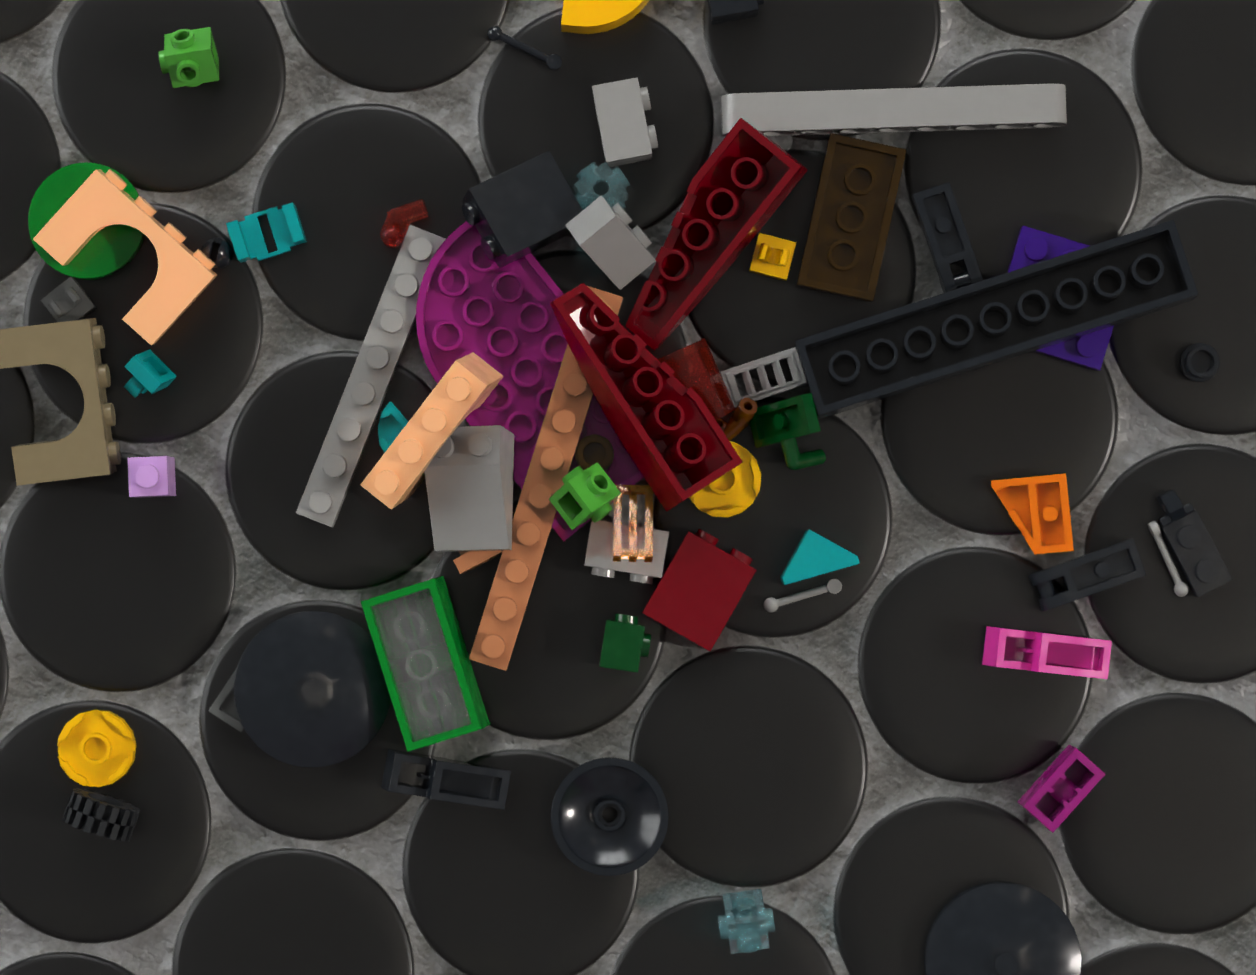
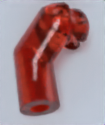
(398, 222)

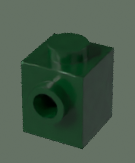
(624, 643)

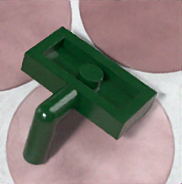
(786, 422)

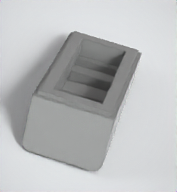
(795, 367)

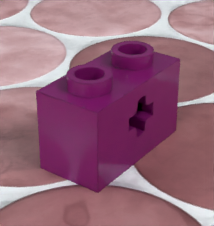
(1061, 788)

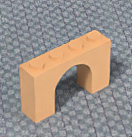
(105, 203)
(449, 403)

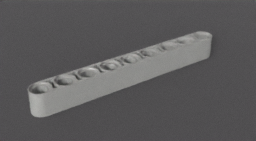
(898, 109)

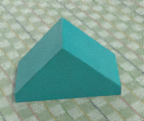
(816, 557)

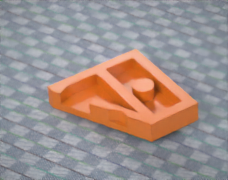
(1039, 510)

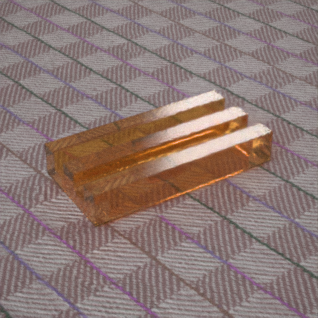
(633, 553)

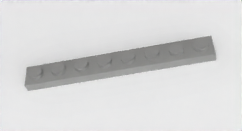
(369, 380)

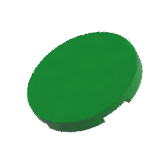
(107, 249)

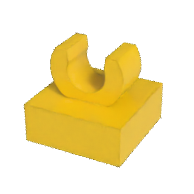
(772, 257)

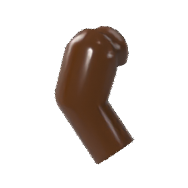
(739, 419)

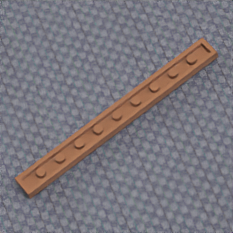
(535, 511)

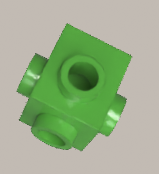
(190, 57)
(588, 488)

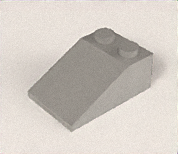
(472, 490)

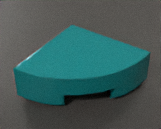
(390, 425)

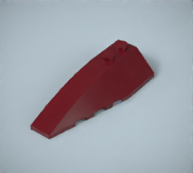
(716, 222)
(650, 410)

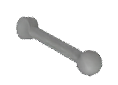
(832, 586)
(1181, 588)

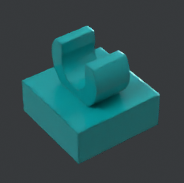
(148, 374)

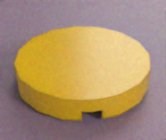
(732, 491)
(96, 748)

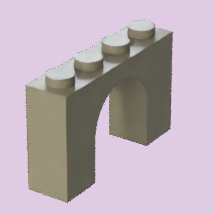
(90, 447)

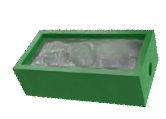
(425, 663)

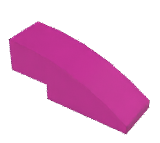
(1047, 652)

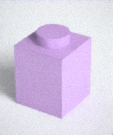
(151, 476)

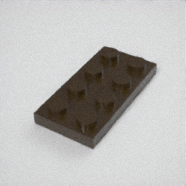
(851, 217)

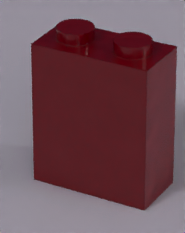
(700, 589)

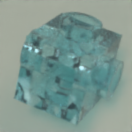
(594, 174)
(746, 921)

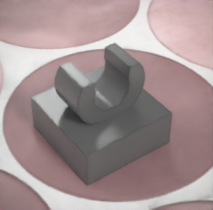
(69, 302)

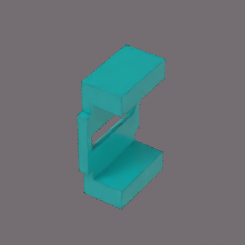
(249, 240)

